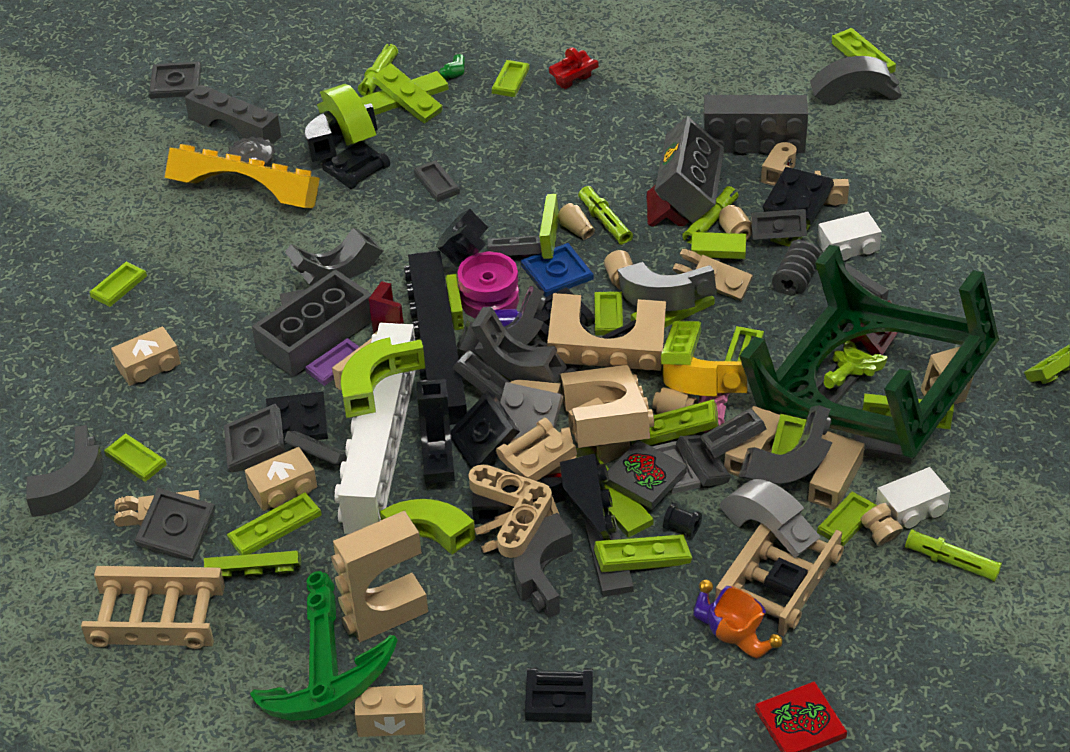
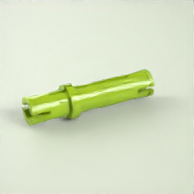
(386, 57)
(590, 199)
(706, 221)
(951, 554)

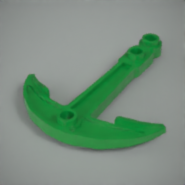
(326, 688)

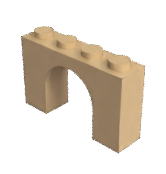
(637, 349)
(620, 418)
(831, 477)
(363, 557)

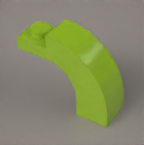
(349, 113)
(371, 366)
(437, 522)

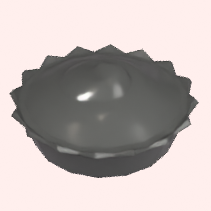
(253, 148)

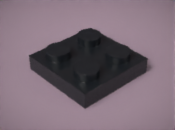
(798, 191)
(302, 414)
(484, 430)

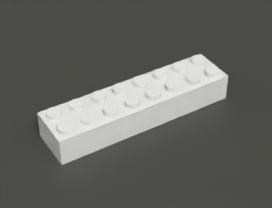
(375, 444)

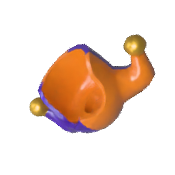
(734, 619)

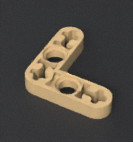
(521, 501)

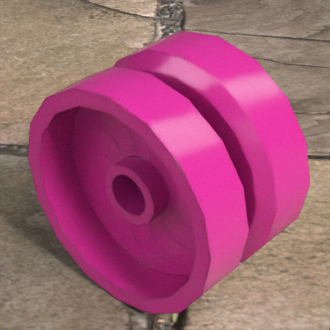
(488, 281)

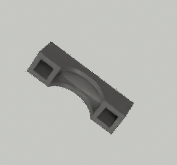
(207, 105)

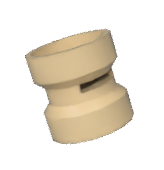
(881, 524)

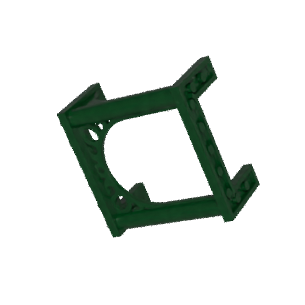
(852, 303)

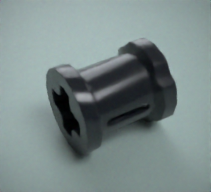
(682, 520)

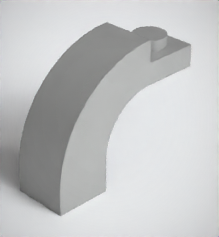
(773, 508)

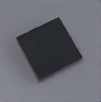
(785, 577)

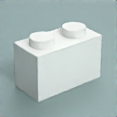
(853, 235)
(915, 497)

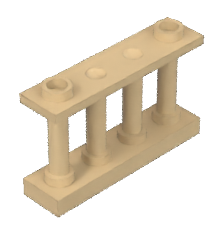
(761, 547)
(147, 581)

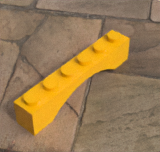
(289, 187)

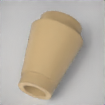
(574, 220)

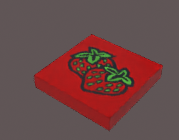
(801, 720)

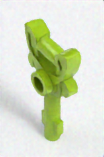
(853, 362)

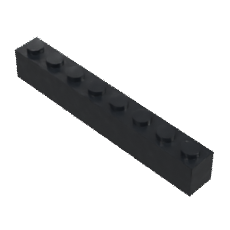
(435, 326)

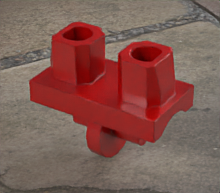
(573, 66)

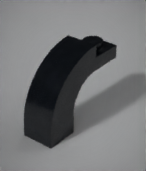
(325, 133)
(462, 237)
(435, 431)

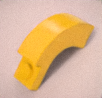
(706, 377)

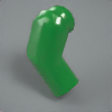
(453, 69)

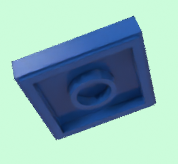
(559, 272)

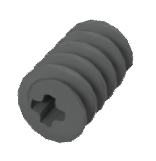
(796, 268)

